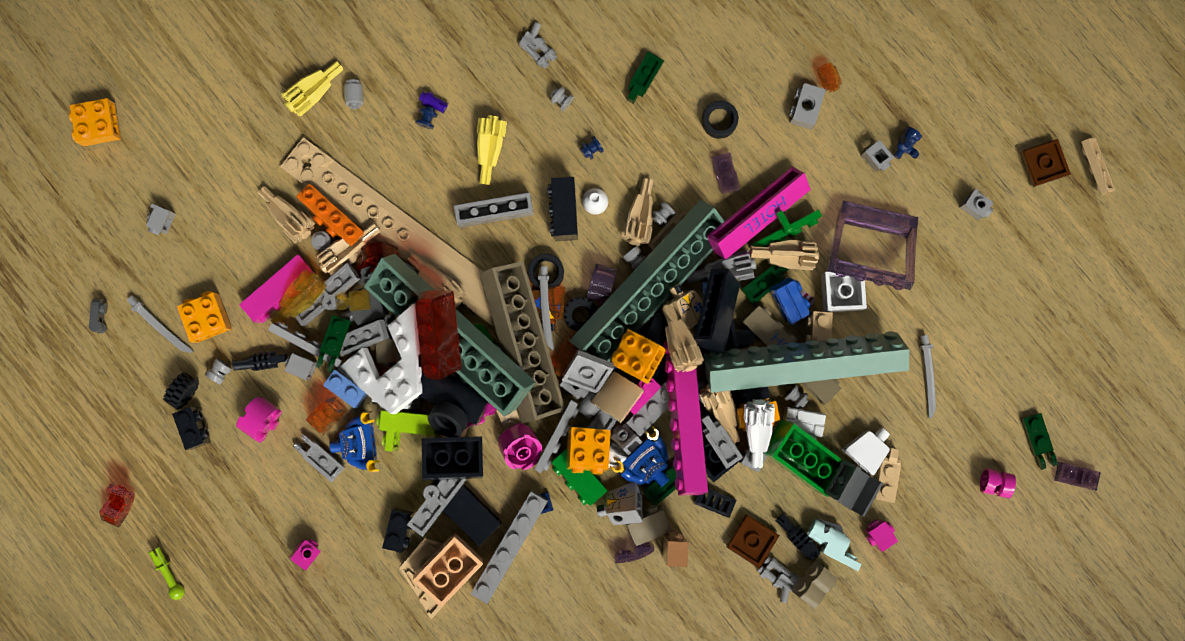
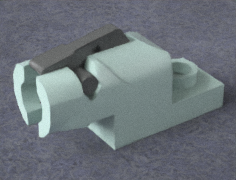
(833, 542)

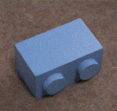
(345, 389)

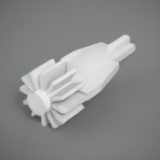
(758, 425)

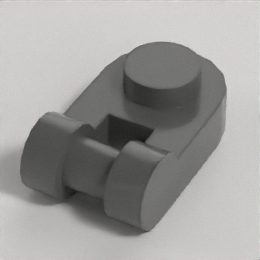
(97, 311)

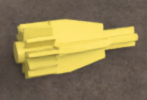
(309, 89)
(489, 144)

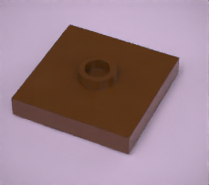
(1045, 163)
(752, 541)

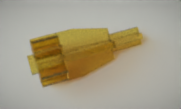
(300, 295)

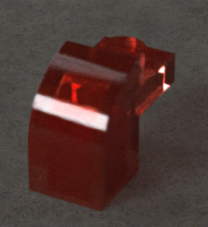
(373, 253)
(117, 505)

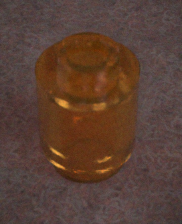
(829, 77)

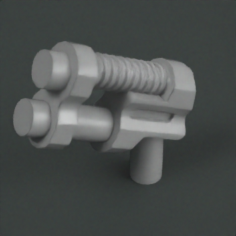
(532, 43)
(785, 580)

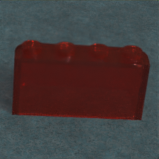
(438, 333)

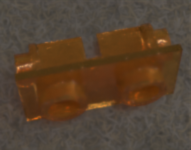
(564, 357)

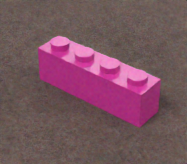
(269, 295)

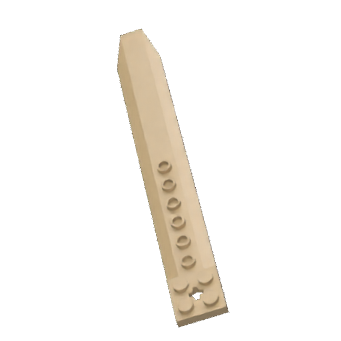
(367, 206)

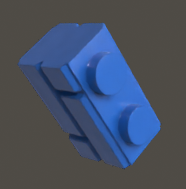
(790, 300)

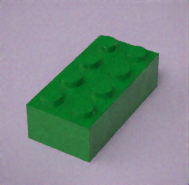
(803, 456)

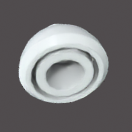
(595, 201)
(616, 452)

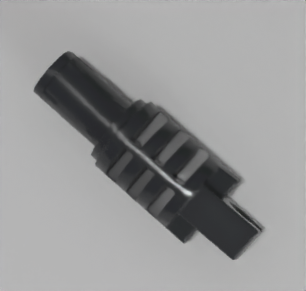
(259, 361)
(798, 537)

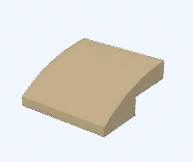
(617, 396)

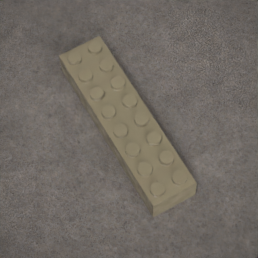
(523, 337)

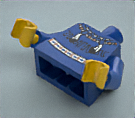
(358, 443)
(646, 462)

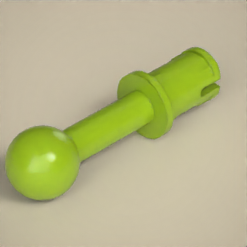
(176, 591)

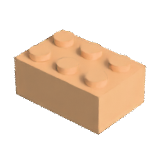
(447, 569)

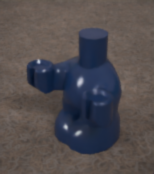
(906, 143)

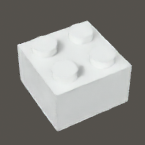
(842, 293)

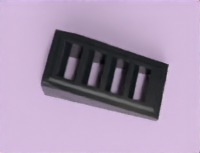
(698, 501)

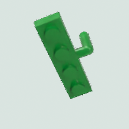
(793, 229)

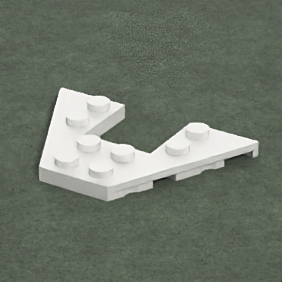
(402, 381)

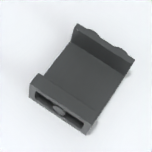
(853, 488)

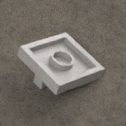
(587, 371)

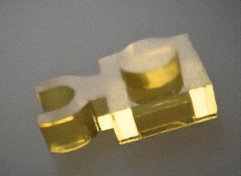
(357, 301)

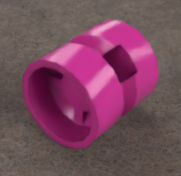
(1000, 483)

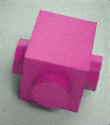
(881, 535)
(298, 557)

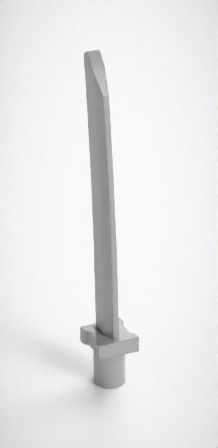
(544, 278)
(138, 307)
(926, 347)

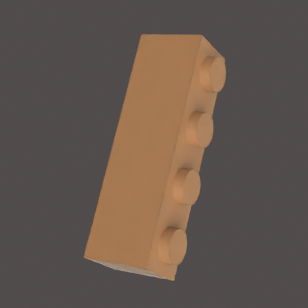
(675, 549)

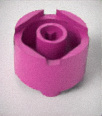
(259, 419)
(519, 447)

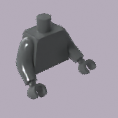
(378, 310)

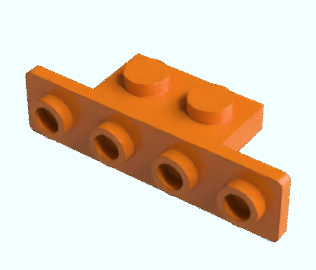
(331, 217)

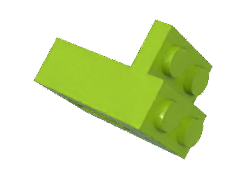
(404, 423)

